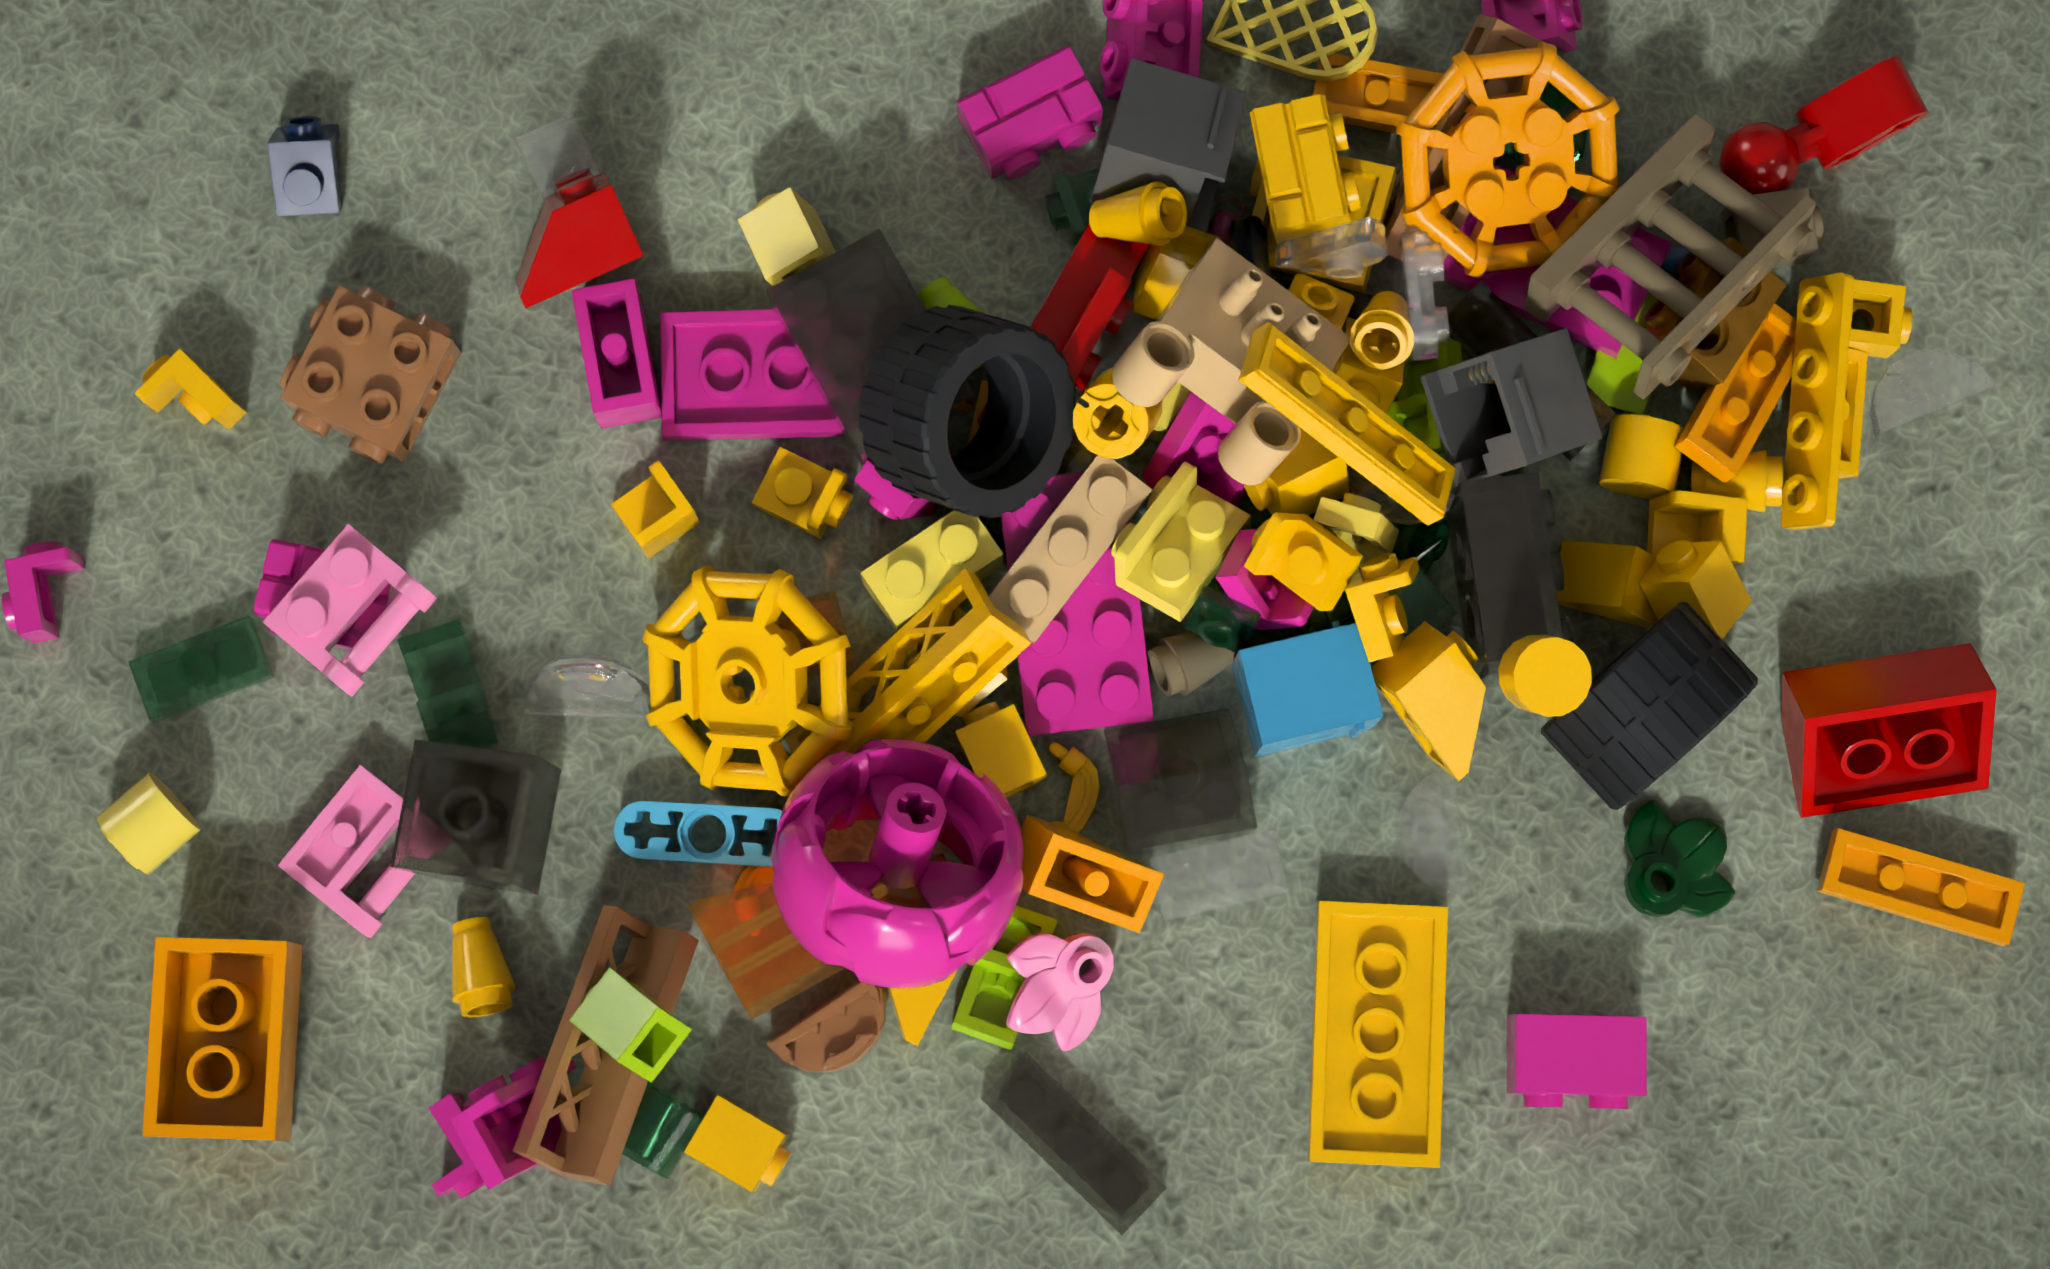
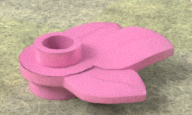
(1053, 991)

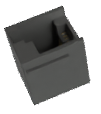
(1171, 133)
(1511, 407)

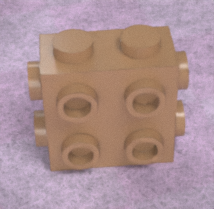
(369, 373)

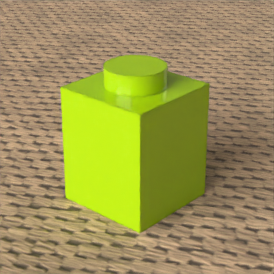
(630, 1025)

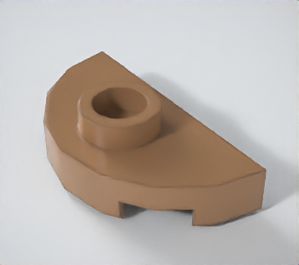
(836, 1031)

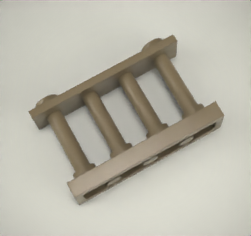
(1647, 201)

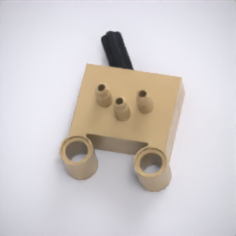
(1205, 341)

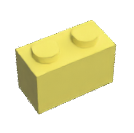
(927, 563)

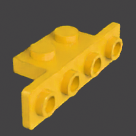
(1824, 403)

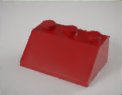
(1888, 729)

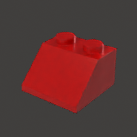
(576, 238)

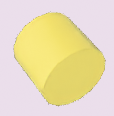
(147, 824)

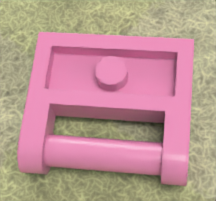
(335, 596)
(342, 845)

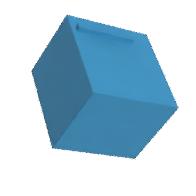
(1306, 689)

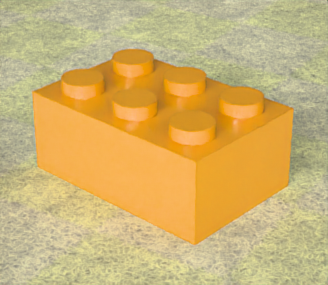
(222, 1039)

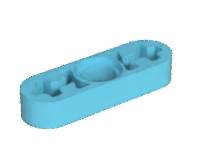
(663, 814)

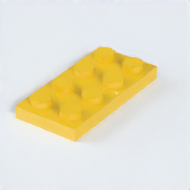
(1378, 1034)

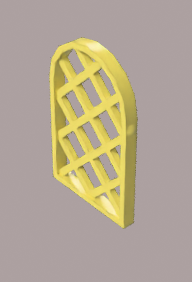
(1217, 38)

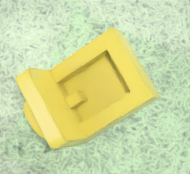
(1358, 524)

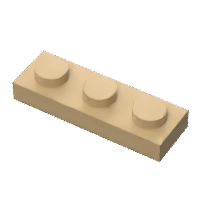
(1068, 545)

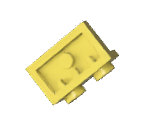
(1176, 543)

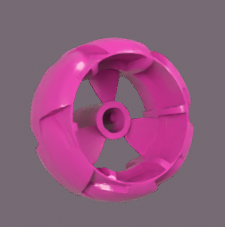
(918, 798)

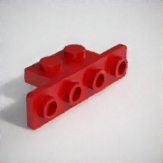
(1088, 301)

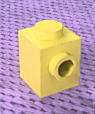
(785, 235)

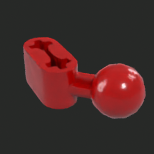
(1830, 128)

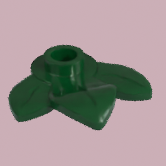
(1682, 856)

